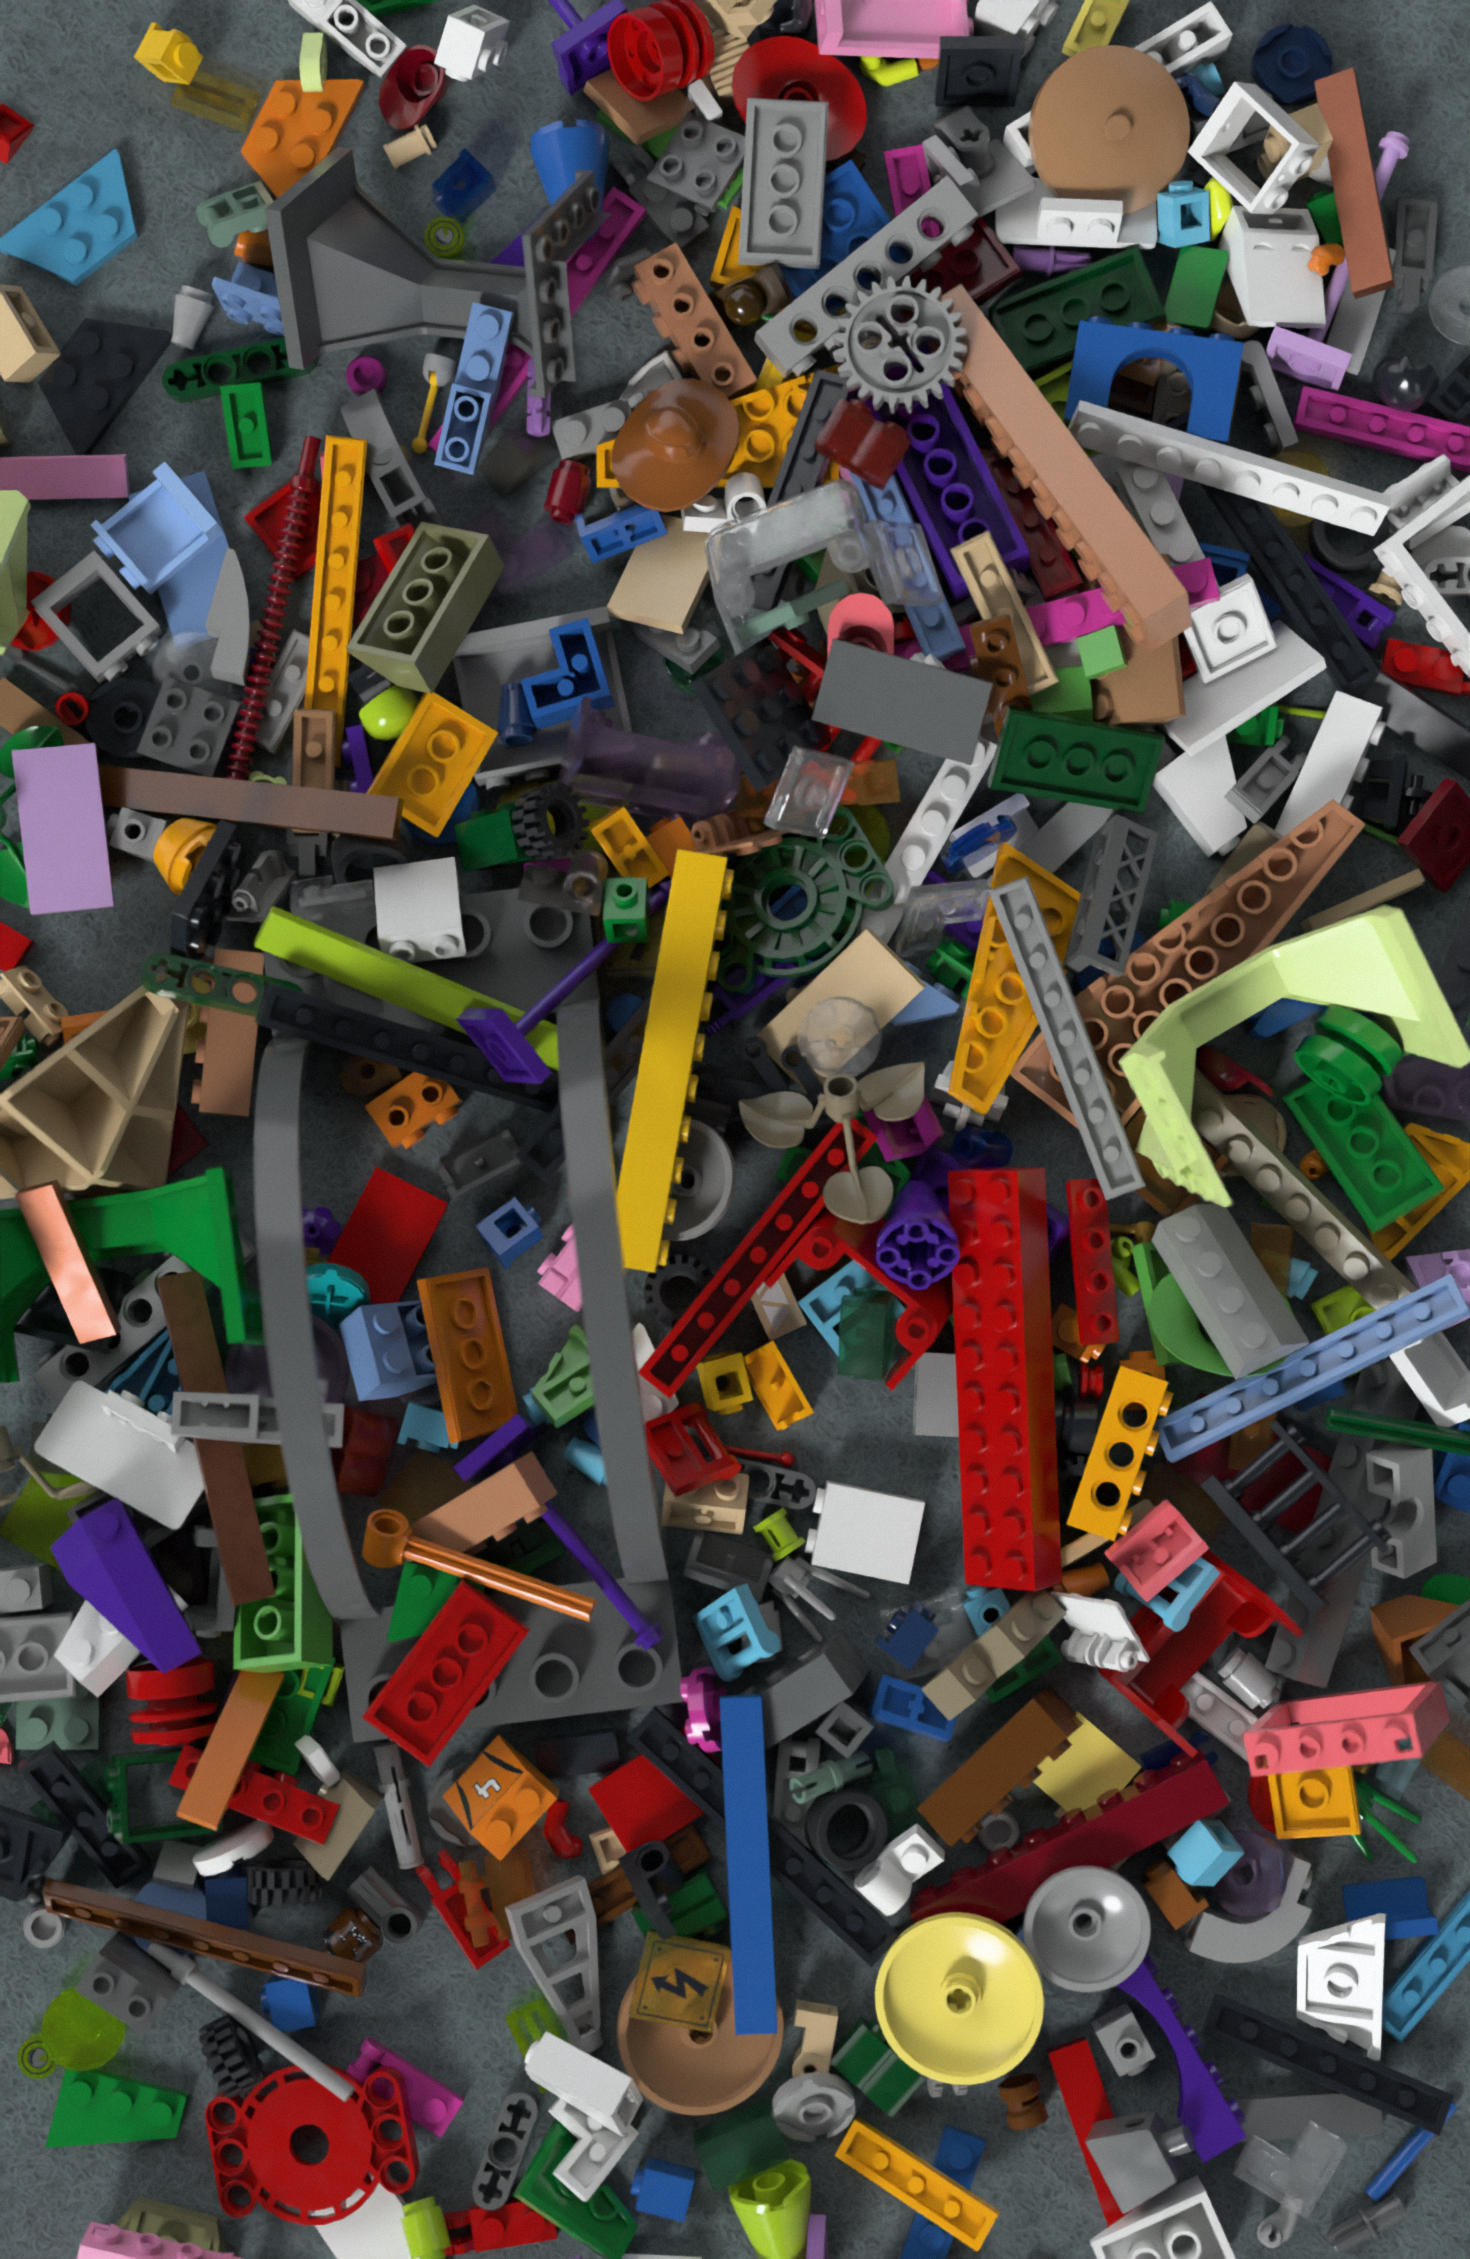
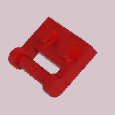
(678, 1455)

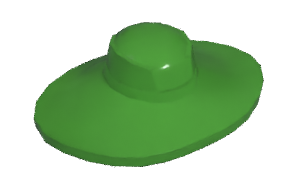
(1184, 1334)

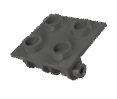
(699, 162)
(188, 727)

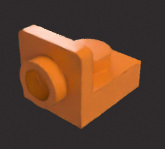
(1066, 1335)

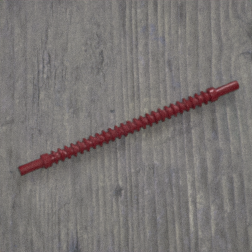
(302, 487)

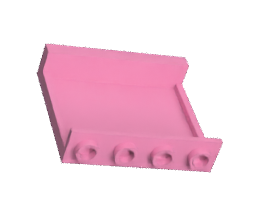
(889, 26)

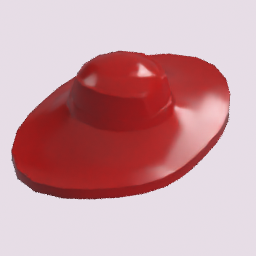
(795, 71)

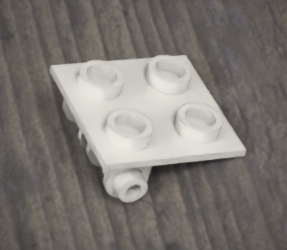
(1099, 1633)

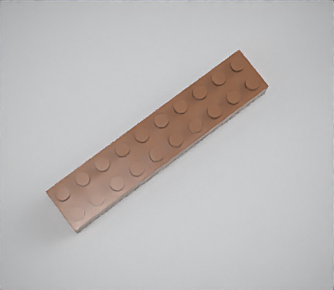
(1066, 483)

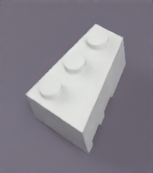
(97, 1650)

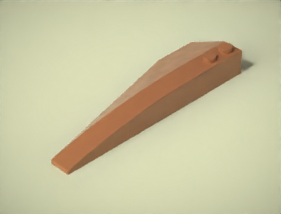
(1191, 951)

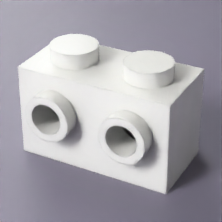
(472, 43)

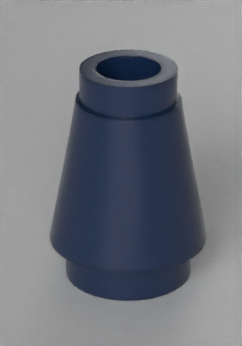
(514, 716)

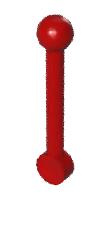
(785, 1459)

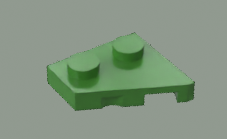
(567, 1385)

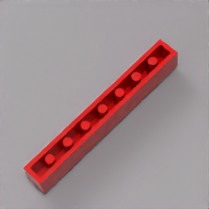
(752, 1261)

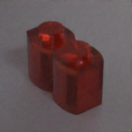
(862, 443)
(365, 1445)

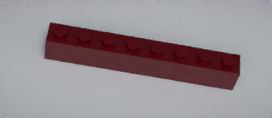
(1097, 1836)

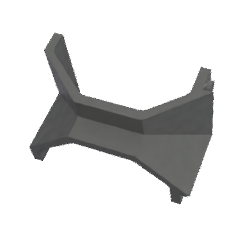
(363, 279)

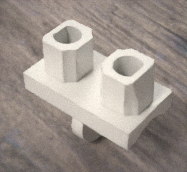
(960, 1111)

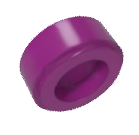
(366, 374)

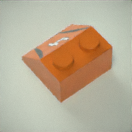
(500, 1796)

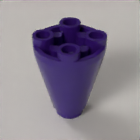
(917, 1238)

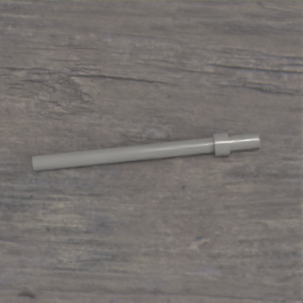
(186, 1971)

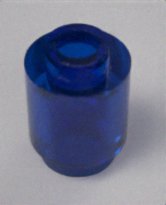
(982, 1148)

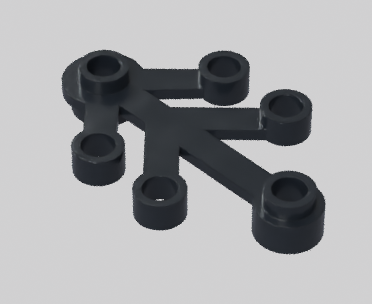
(771, 1076)

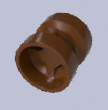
(1023, 2101)

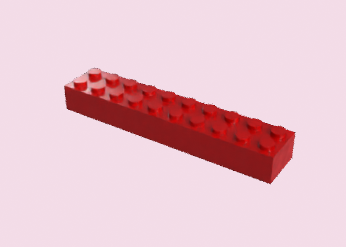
(1005, 1378)

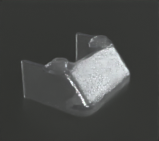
(792, 528)

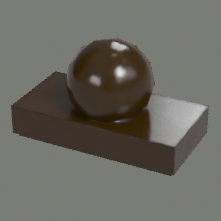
(752, 296)

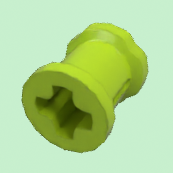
(779, 1534)

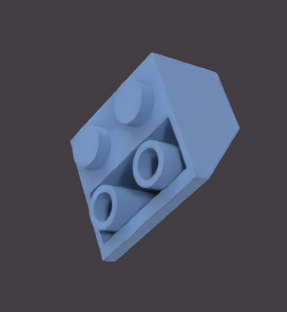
(388, 1349)

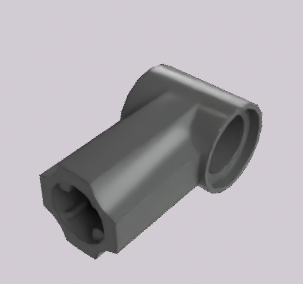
(381, 1901)

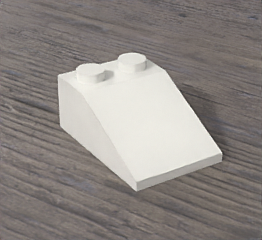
(1167, 2226)

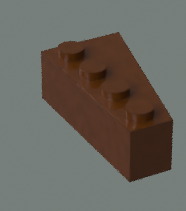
(1000, 1766)

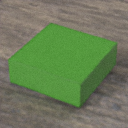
(1102, 652)

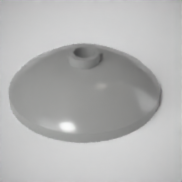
(714, 1172)
(1092, 1953)

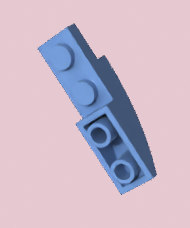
(475, 389)

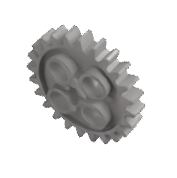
(930, 322)

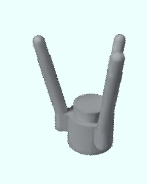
(790, 1579)

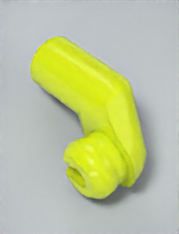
(888, 73)
(1219, 206)

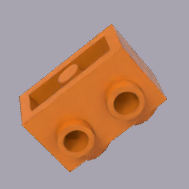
(412, 1107)

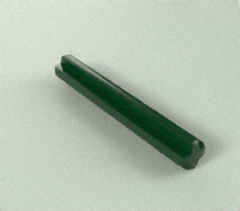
(1398, 1430)

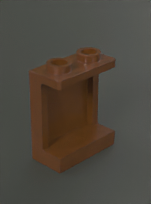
(1160, 1192)

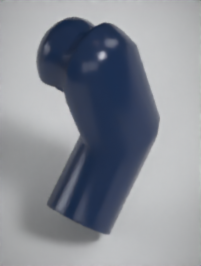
(1197, 93)

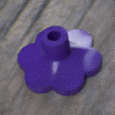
(326, 1229)

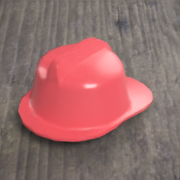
(862, 621)

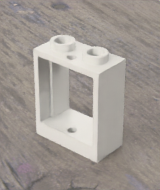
(1225, 127)

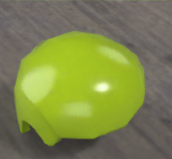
(388, 713)

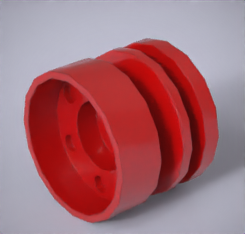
(660, 48)
(172, 1702)

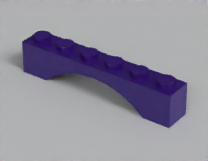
(1200, 2103)

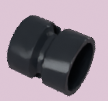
(1076, 1424)

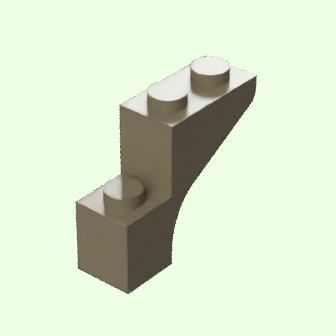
(993, 1652)

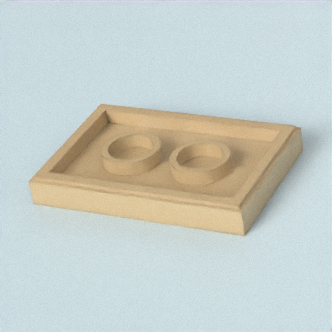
(663, 580)

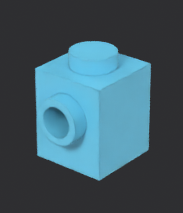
(1205, 1853)

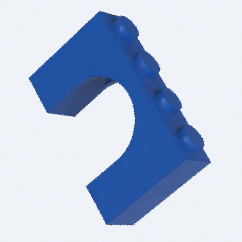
(1207, 364)

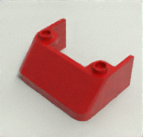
(927, 1309)
(1176, 1656)

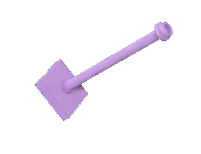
(1307, 357)

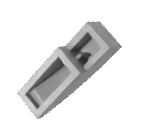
(1354, 323)
(231, 623)

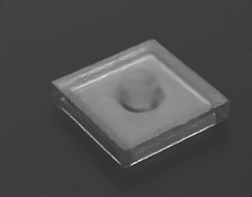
(904, 563)
(809, 792)

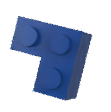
(581, 674)

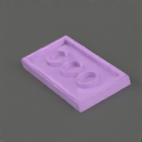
(63, 828)

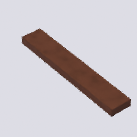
(1355, 185)

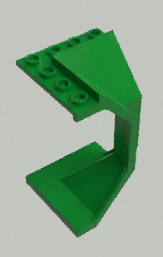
(186, 1218)

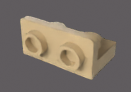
(712, 1507)

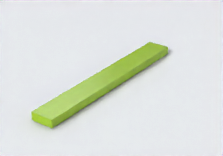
(387, 977)

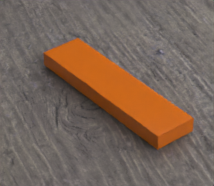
(229, 1748)

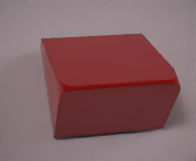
(13, 132)

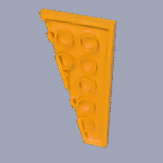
(765, 432)
(997, 1008)

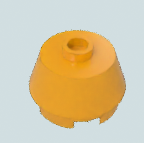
(180, 850)

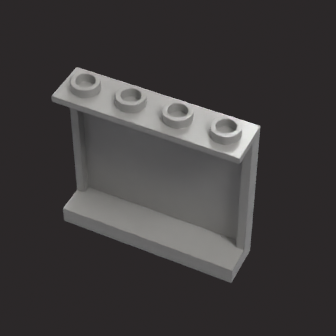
(519, 652)

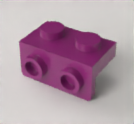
(907, 1136)

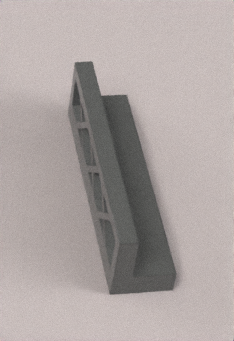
(1097, 893)

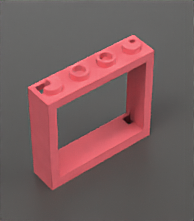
(1346, 1728)

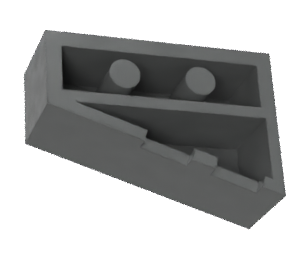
(809, 1686)

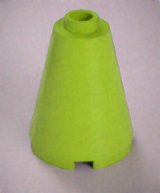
(775, 2210)

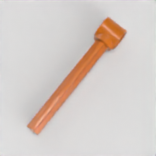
(392, 1542)

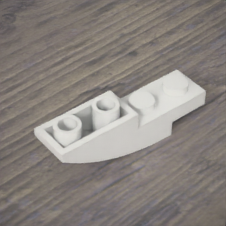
(353, 31)

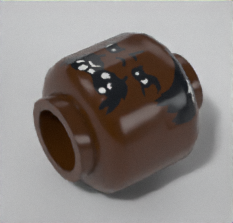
(352, 1936)

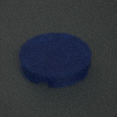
(978, 844)

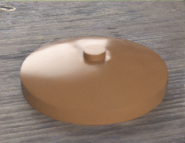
(1109, 128)
(695, 2068)

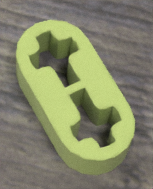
(313, 62)

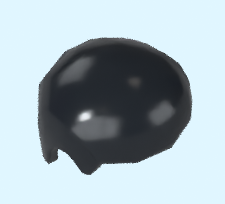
(788, 19)
(1402, 385)

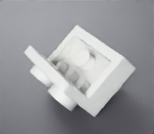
(1419, 492)

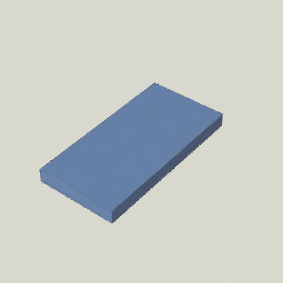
(191, 590)

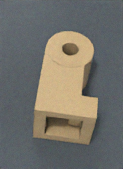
(817, 2039)

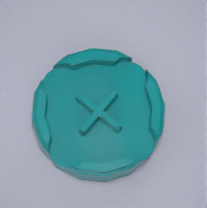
(335, 1292)

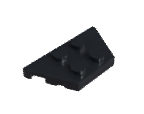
(99, 376)
(26, 1851)

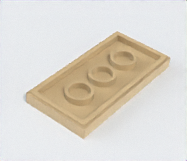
(862, 972)

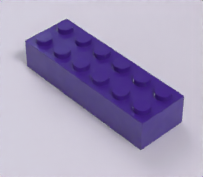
(949, 483)

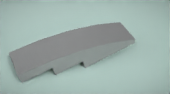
(240, 1418)

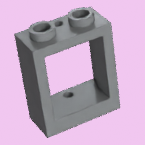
(70, 587)

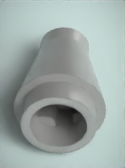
(190, 315)

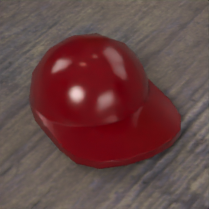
(412, 87)
(1225, 1072)

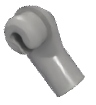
(1277, 2227)

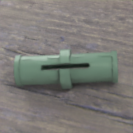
(830, 1777)

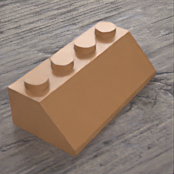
(1146, 690)

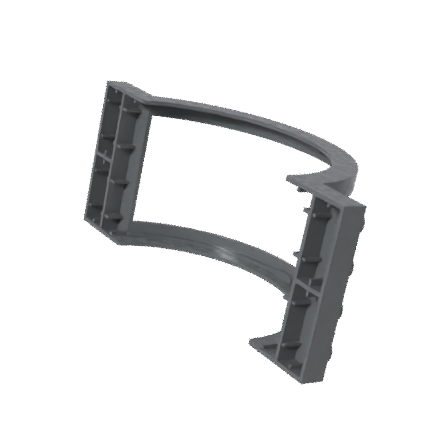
(564, 1662)

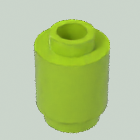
(425, 2229)

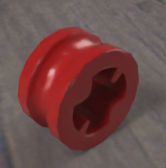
(1090, 1381)

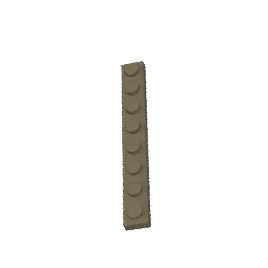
(1295, 1197)

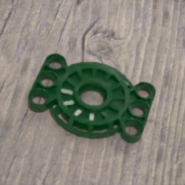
(830, 889)

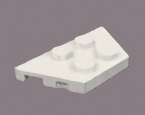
(1344, 1981)

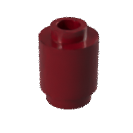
(568, 491)

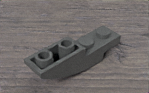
(391, 462)

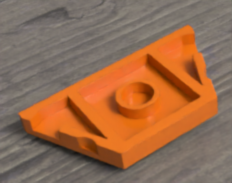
(298, 130)

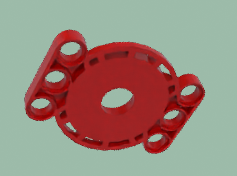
(353, 2137)

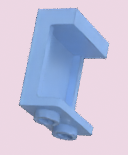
(157, 531)

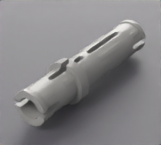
(398, 1804)

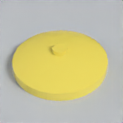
(959, 1998)

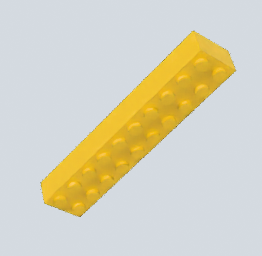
(668, 1056)

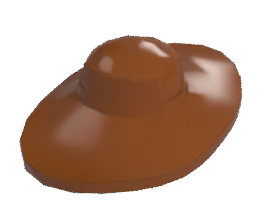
(676, 445)

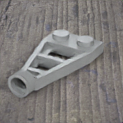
(545, 1916)

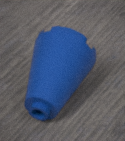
(562, 151)

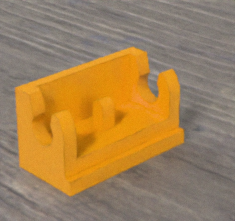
(627, 846)
(776, 1386)

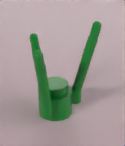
(1365, 1792)

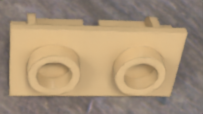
(24, 990)

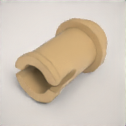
(410, 146)

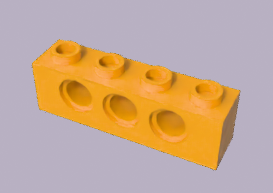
(1087, 1511)

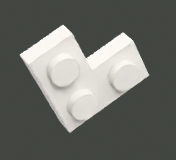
(592, 2154)

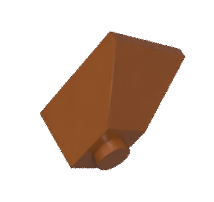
(1401, 1624)

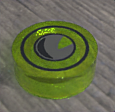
(444, 237)
(34, 2059)

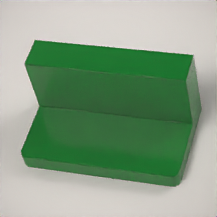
(1196, 287)

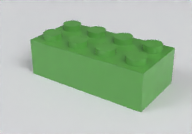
(294, 1624)

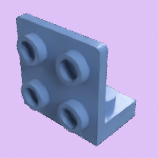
(251, 297)

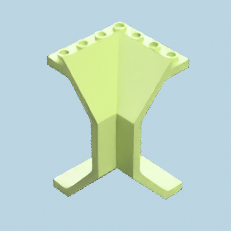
(1356, 964)

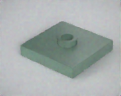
(794, 612)

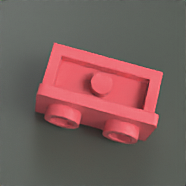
(1156, 1550)

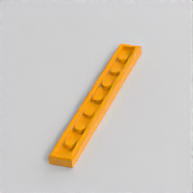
(336, 579)

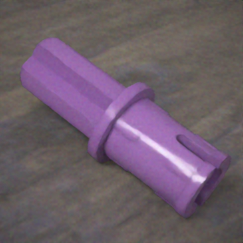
(1048, 260)

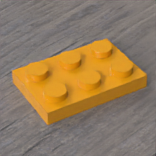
(433, 762)

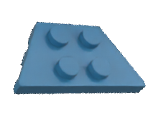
(78, 225)

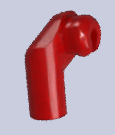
(557, 1835)

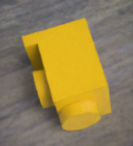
(169, 55)
(738, 1391)

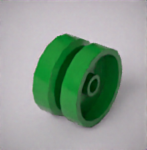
(1348, 1055)

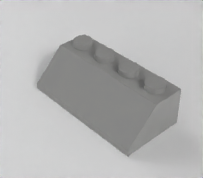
(1228, 1288)

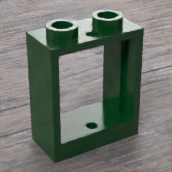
(118, 1816)

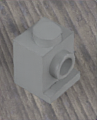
(143, 846)

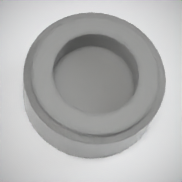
(999, 1831)
(44, 1928)

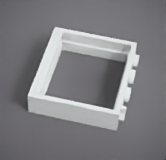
(1417, 588)

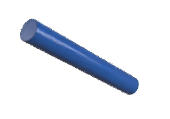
(1402, 2160)

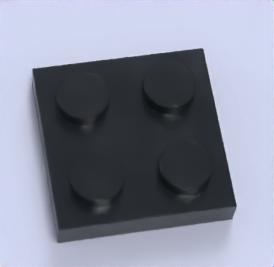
(978, 71)

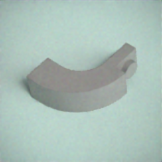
(1254, 1937)

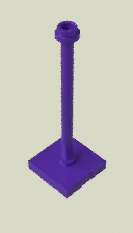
(583, 48)
(506, 1043)
(502, 1450)

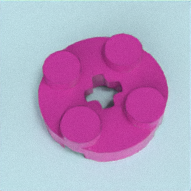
(703, 1708)

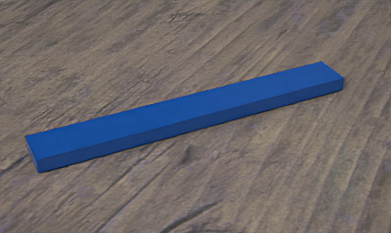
(748, 1864)

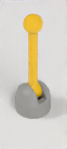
(437, 372)

